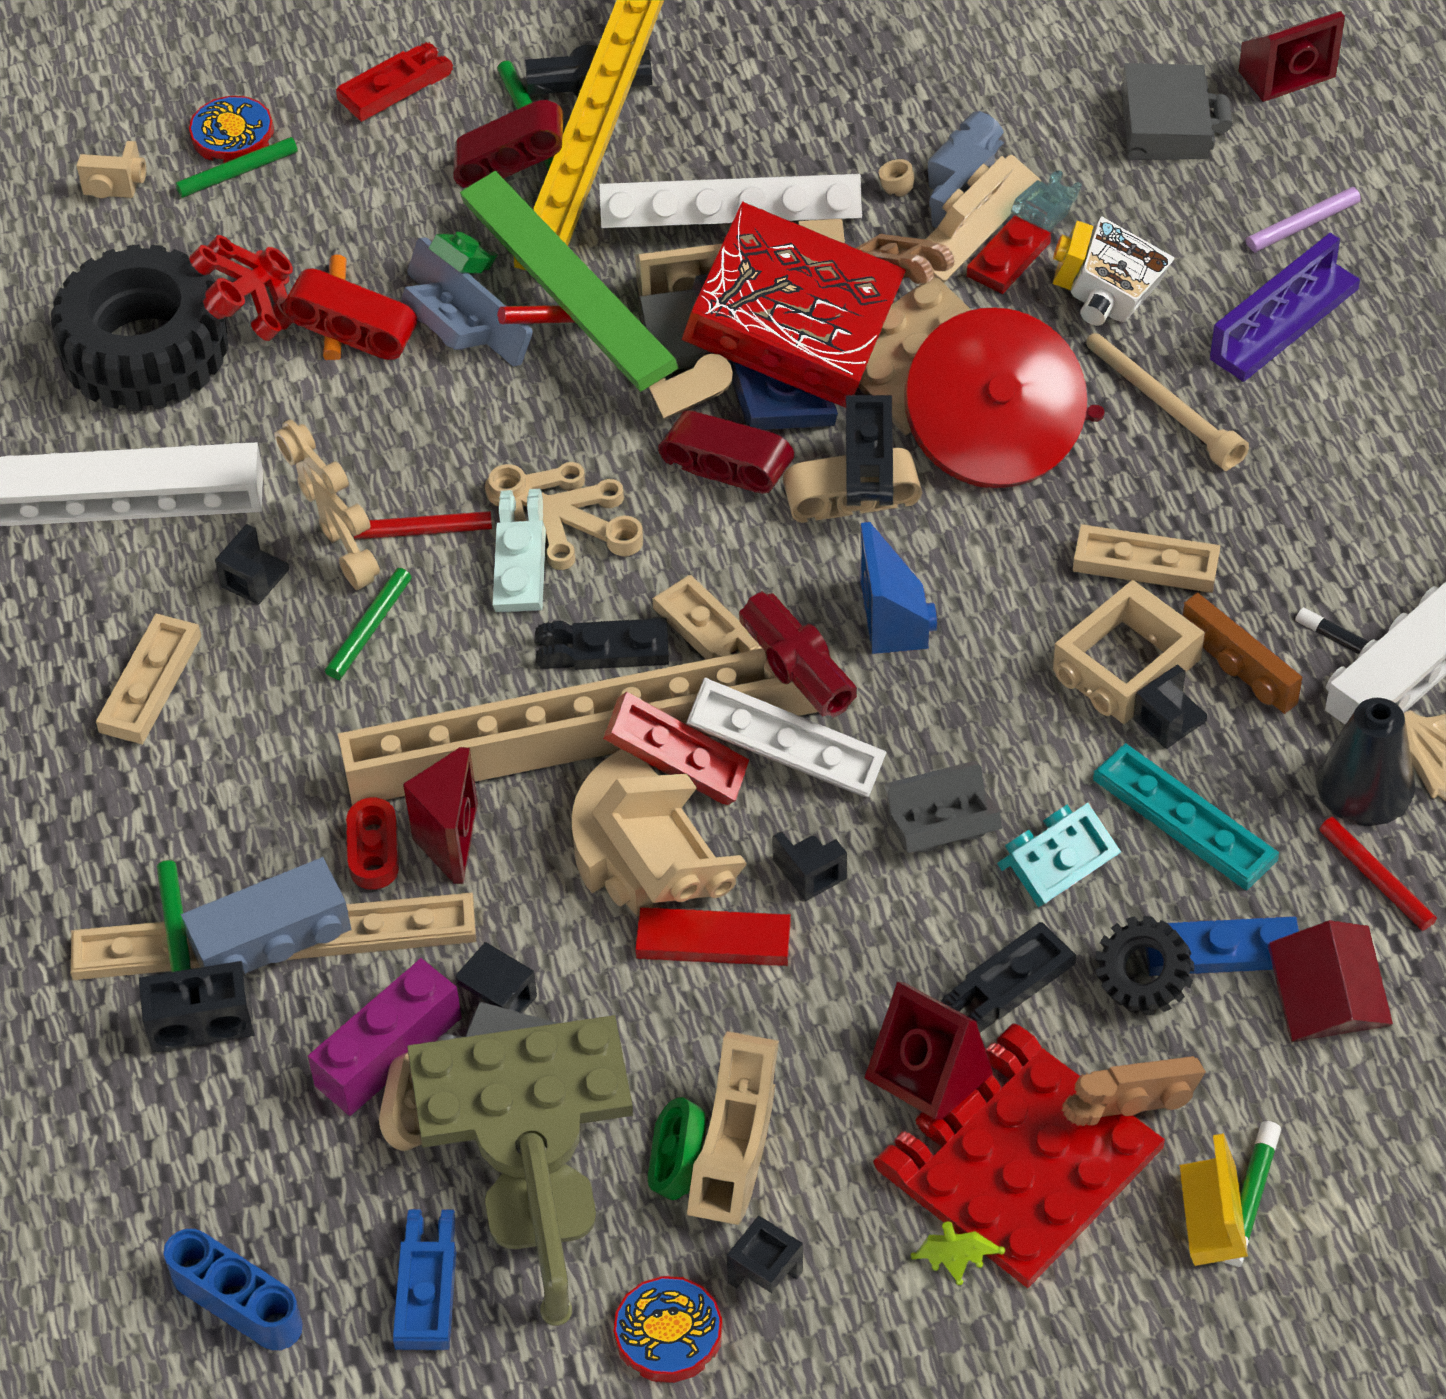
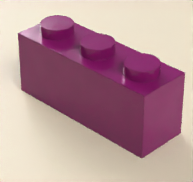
(358, 1055)

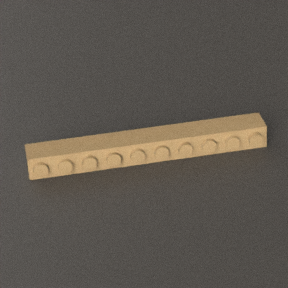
(544, 726)

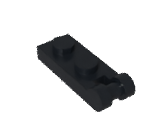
(869, 449)

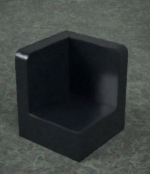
(248, 569)
(1166, 710)
(810, 864)
(498, 979)
(764, 1256)

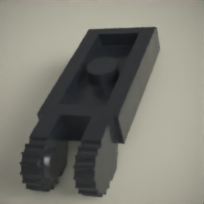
(603, 644)
(1012, 975)

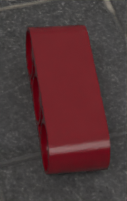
(509, 143)
(726, 451)

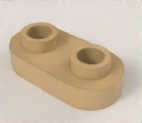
(398, 1110)

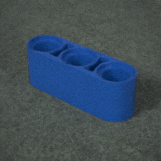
(223, 1269)

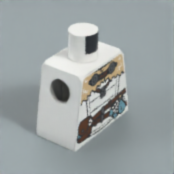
(1117, 273)

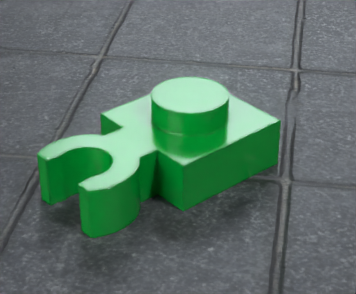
(462, 252)

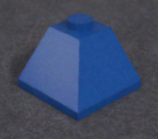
(892, 598)

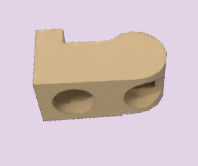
(705, 381)

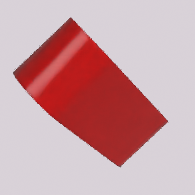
(350, 314)

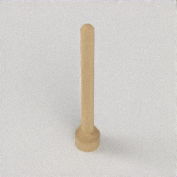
(1224, 446)

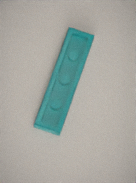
(1186, 816)

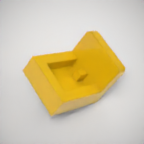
(1071, 254)

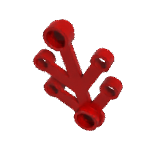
(225, 298)

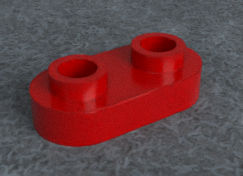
(372, 846)

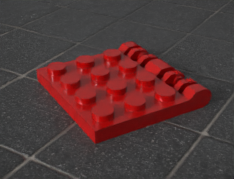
(1017, 1162)

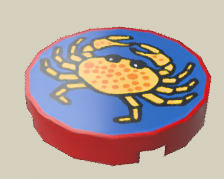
(230, 128)
(668, 1329)

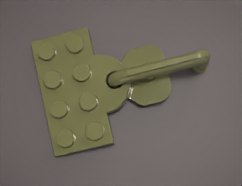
(529, 1095)

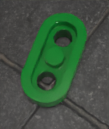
(675, 1148)

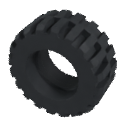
(143, 366)

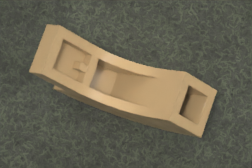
(593, 850)
(737, 1130)

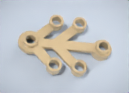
(320, 484)
(564, 508)

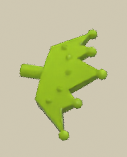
(955, 1250)

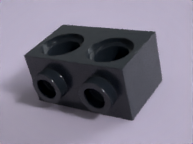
(196, 1006)

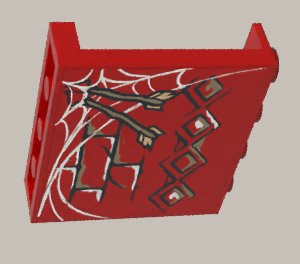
(793, 304)

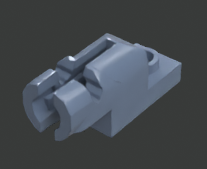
(960, 158)

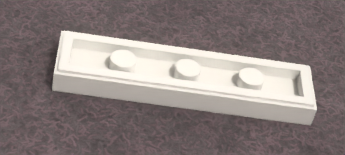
(786, 738)

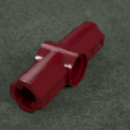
(797, 654)

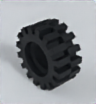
(1130, 938)

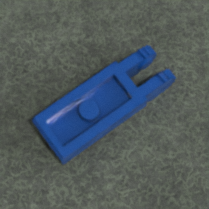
(425, 1285)

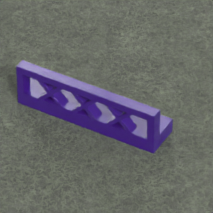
(1282, 310)

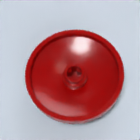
(995, 397)

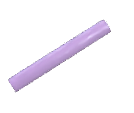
(1303, 219)

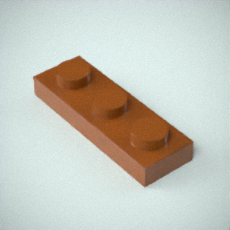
(1244, 656)

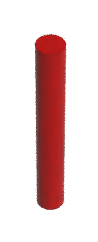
(532, 315)
(427, 525)
(1377, 874)

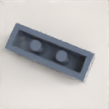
(269, 919)

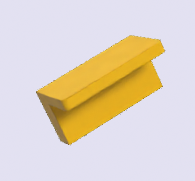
(1213, 1207)

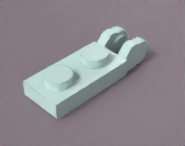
(519, 555)

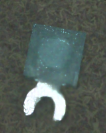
(1046, 204)

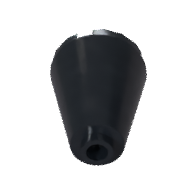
(1369, 766)

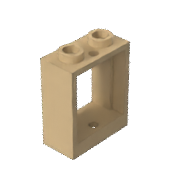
(1148, 617)

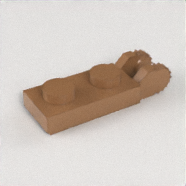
(913, 254)
(1133, 1089)

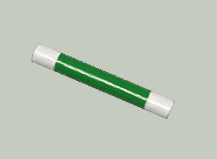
(1256, 1178)

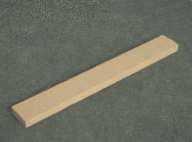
(373, 925)

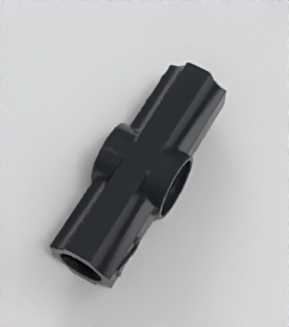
(569, 72)

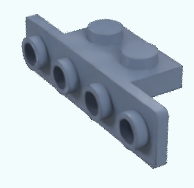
(460, 307)

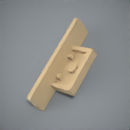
(981, 209)

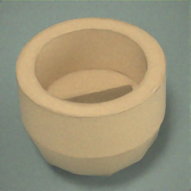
(897, 177)

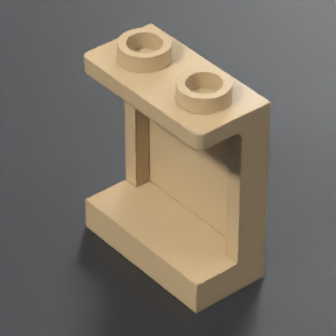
(660, 841)

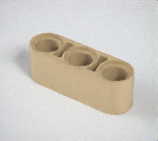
(819, 487)

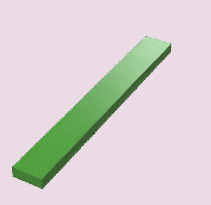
(569, 281)

